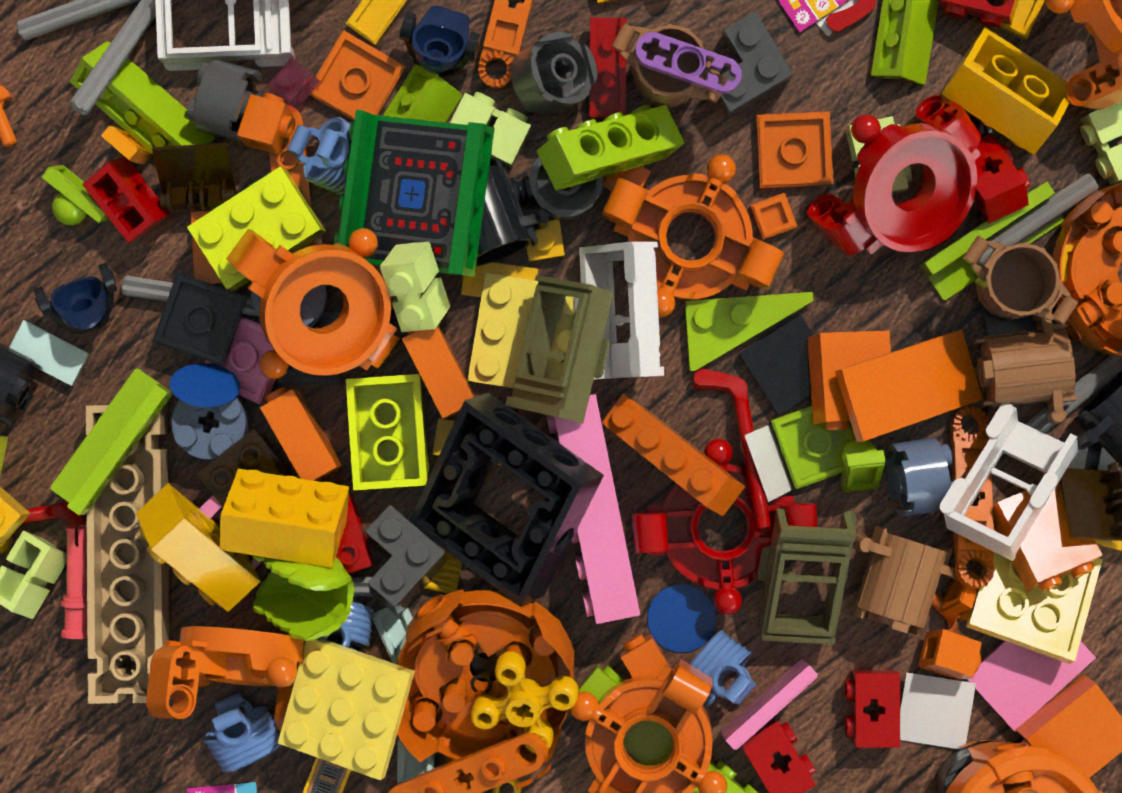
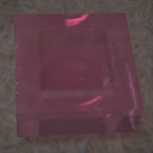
(294, 83)

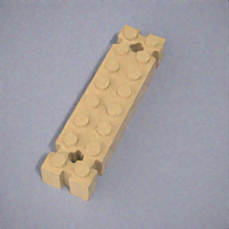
(123, 581)

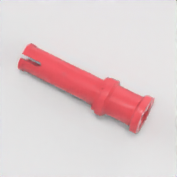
(76, 585)

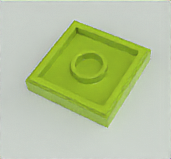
(808, 448)

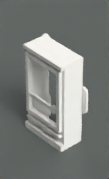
(271, 38)
(641, 353)
(1026, 445)

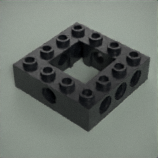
(446, 511)

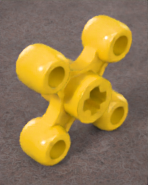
(524, 699)

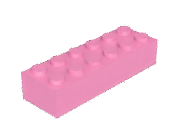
(601, 532)

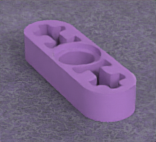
(711, 81)

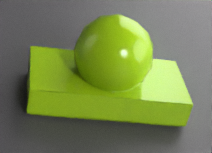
(73, 200)
(861, 466)

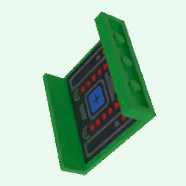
(417, 186)

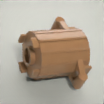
(657, 87)
(1019, 281)
(1028, 368)
(900, 580)

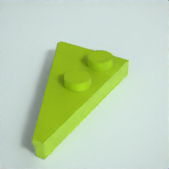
(724, 323)

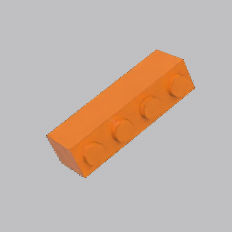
(673, 455)

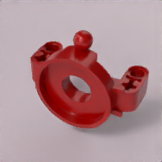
(945, 148)
(674, 532)

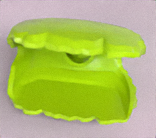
(305, 597)

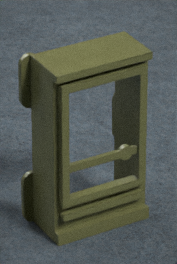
(584, 356)
(804, 544)

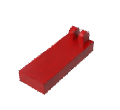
(609, 91)

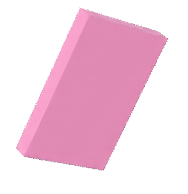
(1023, 681)
(768, 704)

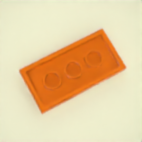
(909, 385)

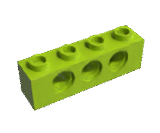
(609, 146)

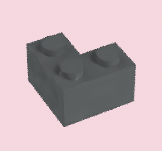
(759, 61)
(410, 563)

